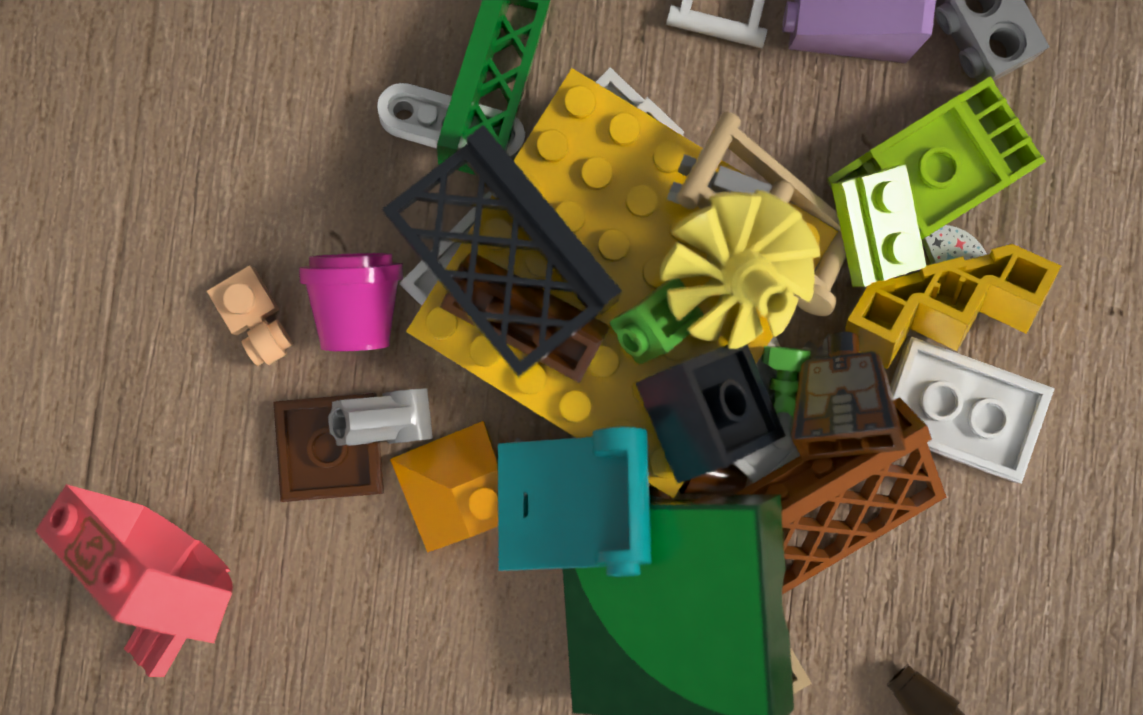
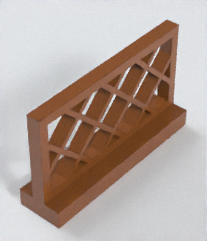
(826, 483)

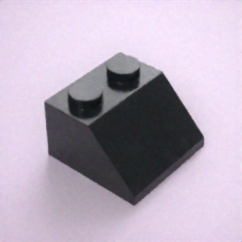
(710, 411)

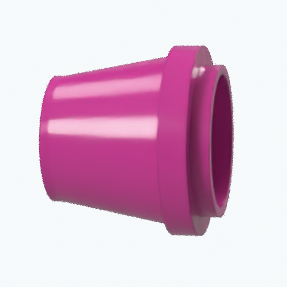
(352, 299)

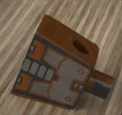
(845, 404)

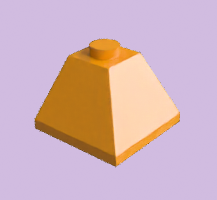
(451, 486)

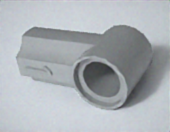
(393, 417)

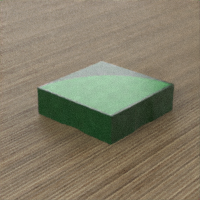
(697, 623)

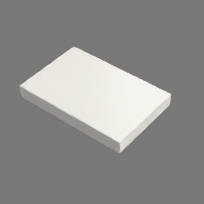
(972, 408)

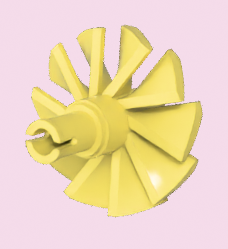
(756, 256)

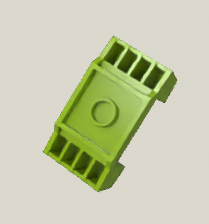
(955, 155)

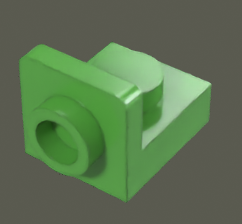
(651, 327)

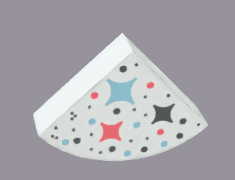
(951, 243)

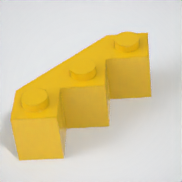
(947, 298)

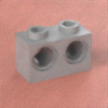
(1002, 21)

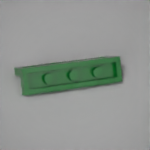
(474, 71)

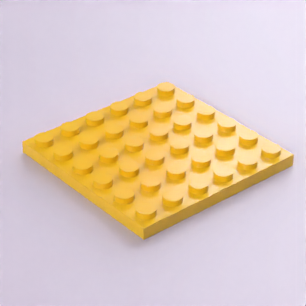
(610, 182)

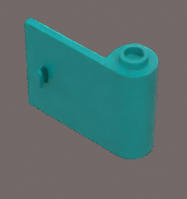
(575, 503)

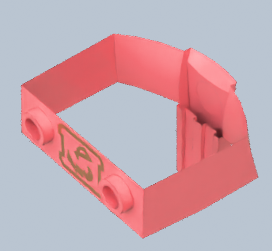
(140, 572)

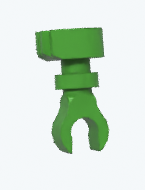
(788, 364)

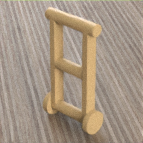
(785, 186)

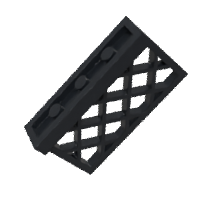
(538, 222)

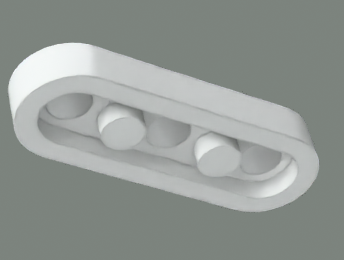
(428, 116)

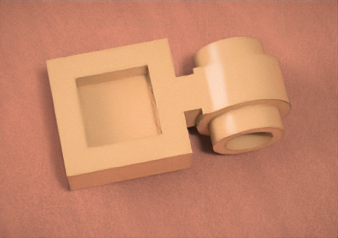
(245, 305)

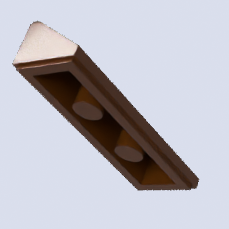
(569, 358)

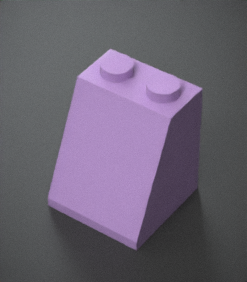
(860, 27)

